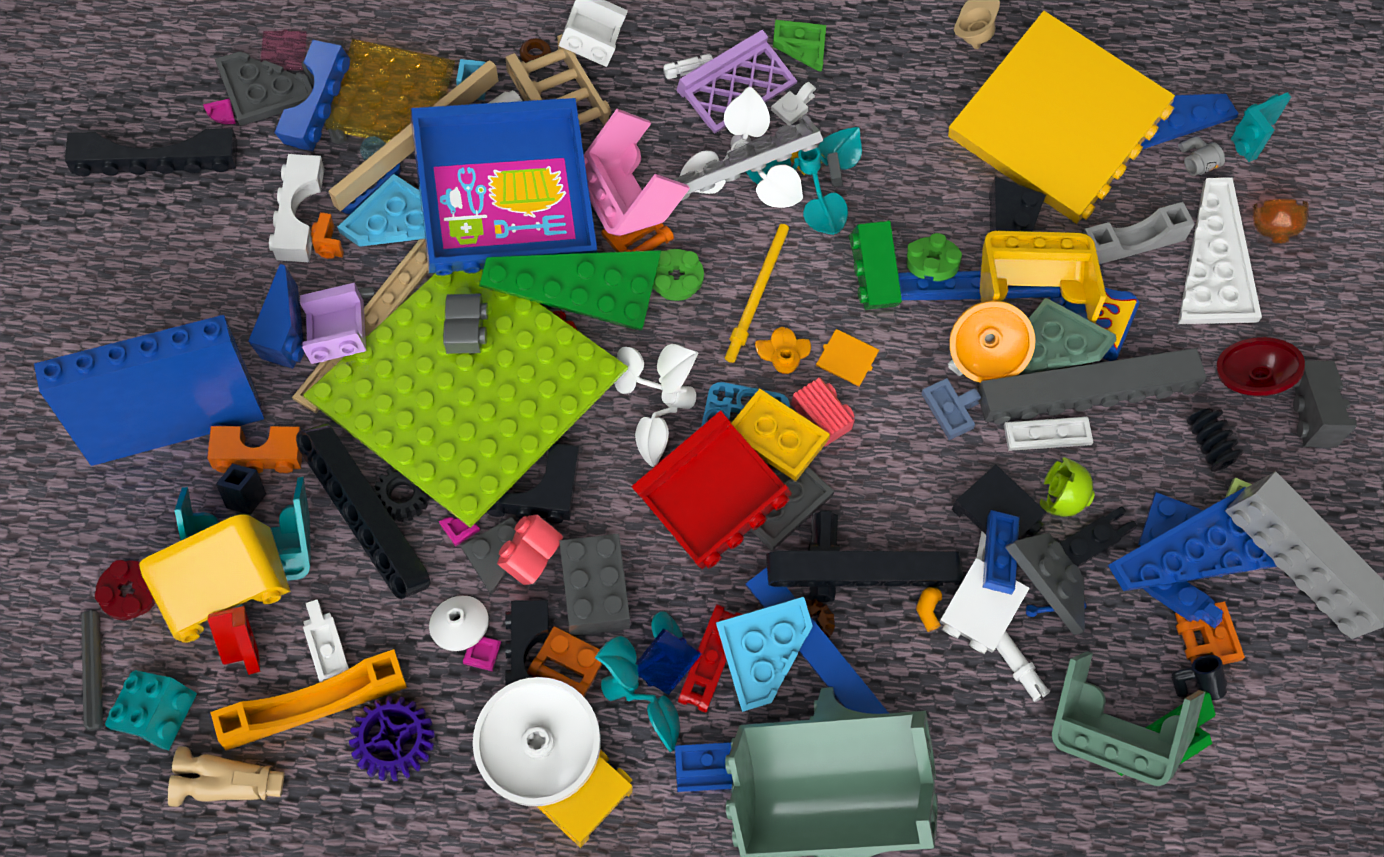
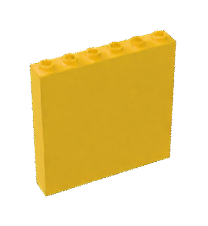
(1062, 117)

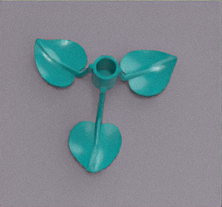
(829, 212)
(620, 660)

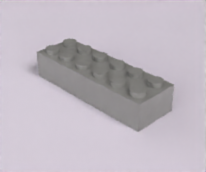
(1311, 554)

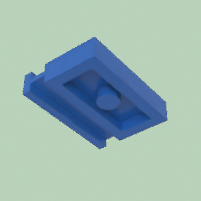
(702, 767)

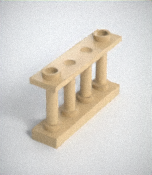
(532, 90)

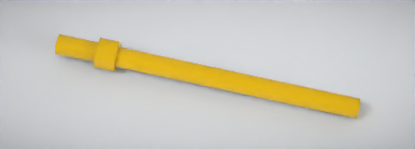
(739, 334)

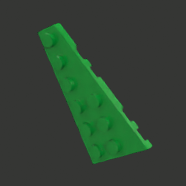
(595, 285)

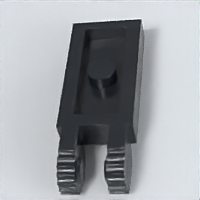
(1096, 538)

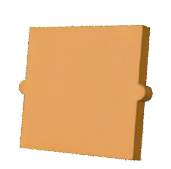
(847, 357)

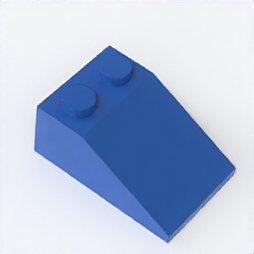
(279, 329)

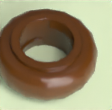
(533, 43)

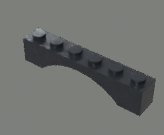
(205, 151)

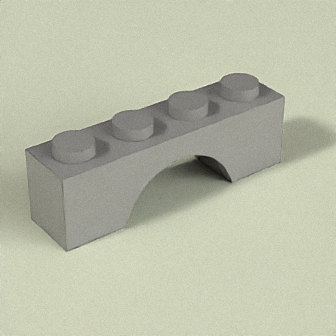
(1161, 229)

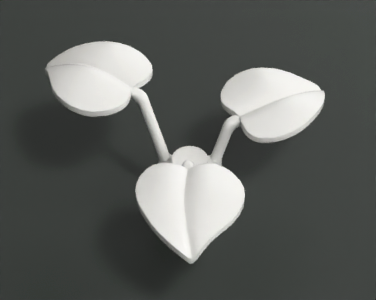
(751, 117)
(673, 368)

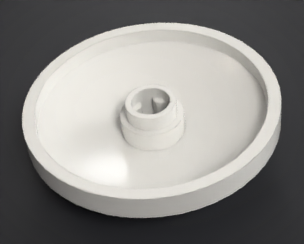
(536, 741)

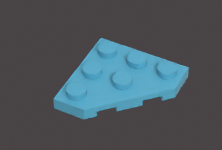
(386, 216)
(763, 648)

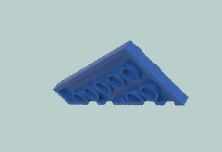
(1192, 550)

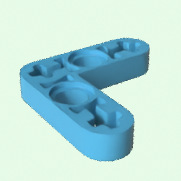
(713, 405)

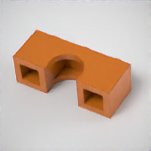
(277, 453)

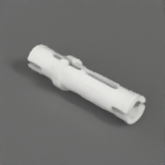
(1022, 668)

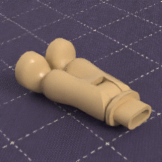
(220, 779)

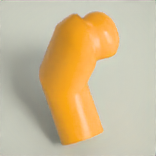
(926, 605)

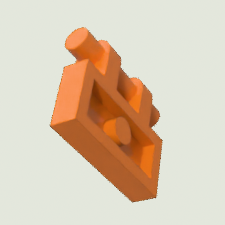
(1218, 641)

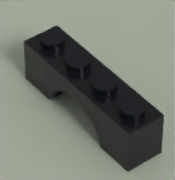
(528, 626)

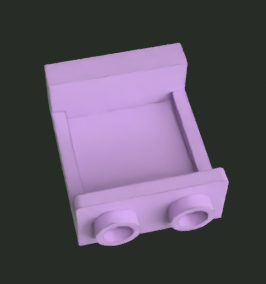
(334, 323)

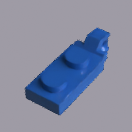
(1187, 602)

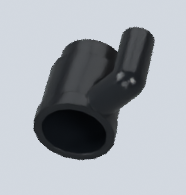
(1208, 674)

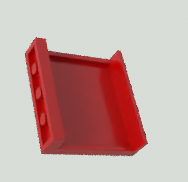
(712, 491)

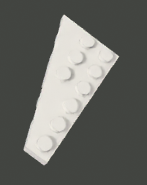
(1219, 268)

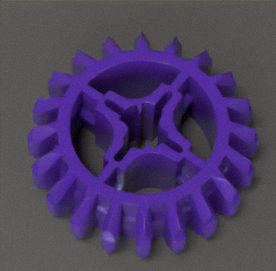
(404, 731)

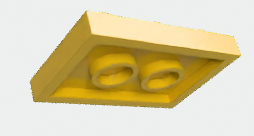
(780, 434)

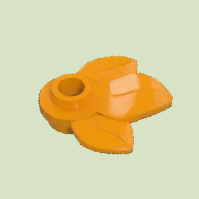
(783, 350)

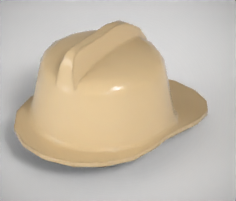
(977, 21)

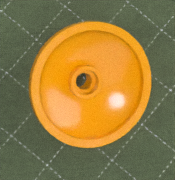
(1005, 354)

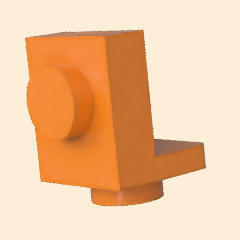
(321, 238)

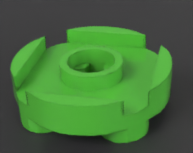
(922, 256)
(687, 284)

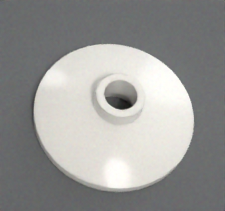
(463, 632)

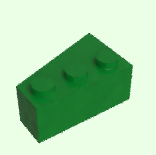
(875, 265)

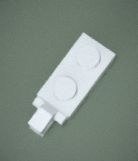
(324, 643)

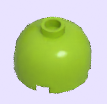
(1071, 486)

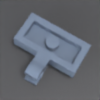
(950, 408)

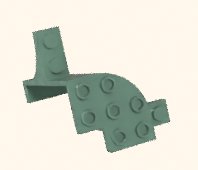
(833, 784)

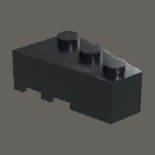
(1013, 206)

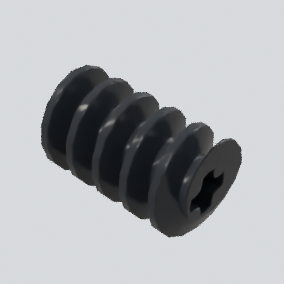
(1214, 439)

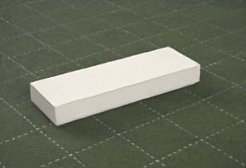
(1048, 433)

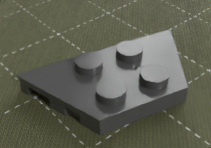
(1053, 576)

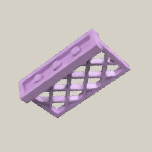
(728, 62)

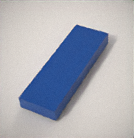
(998, 563)

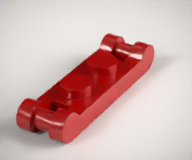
(709, 666)

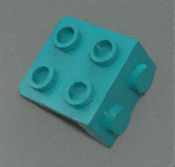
(1256, 126)
(151, 708)

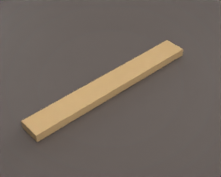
(402, 144)
(385, 301)

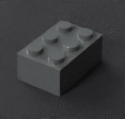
(594, 584)

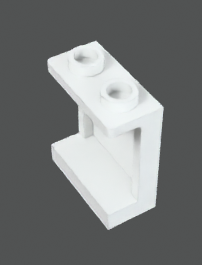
(593, 29)
(981, 612)

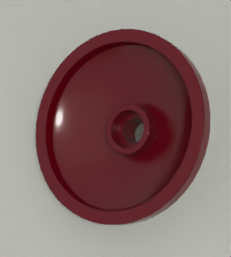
(1260, 366)

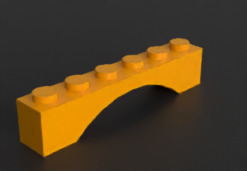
(267, 716)

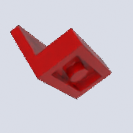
(235, 638)

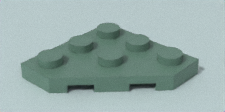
(1065, 339)

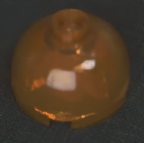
(1280, 219)

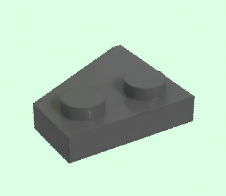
(484, 553)

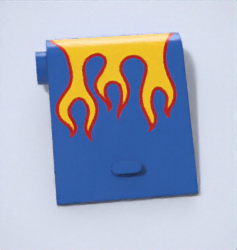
(1114, 316)

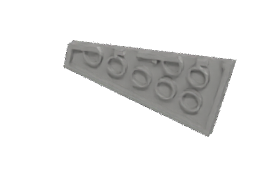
(755, 155)

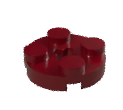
(109, 593)

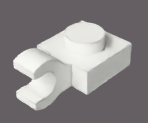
(793, 106)

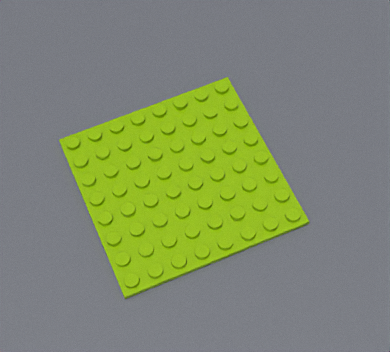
(465, 420)

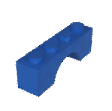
(304, 123)

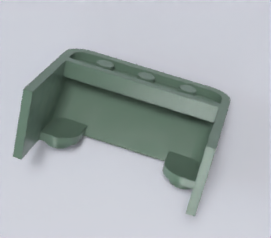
(1115, 743)

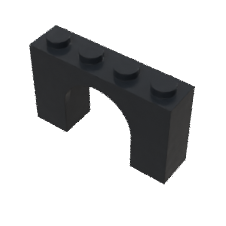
(554, 493)

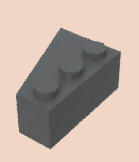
(1321, 406)

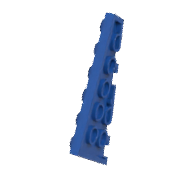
(1191, 115)

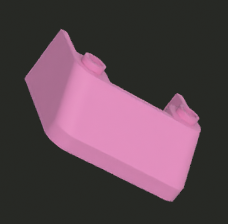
(613, 187)

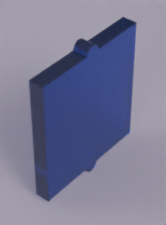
(666, 661)

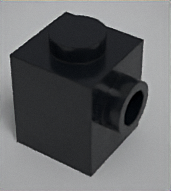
(241, 489)

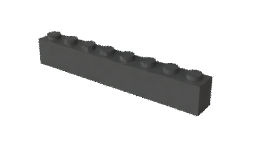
(1091, 385)

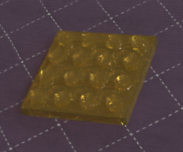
(384, 87)

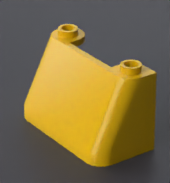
(214, 574)

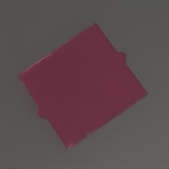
(284, 48)

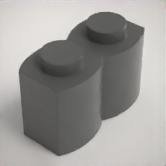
(464, 323)

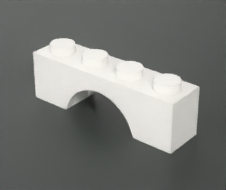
(301, 179)

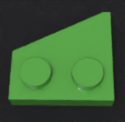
(801, 41)

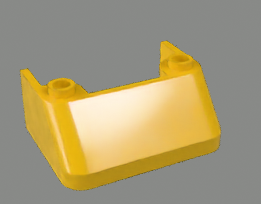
(1043, 260)

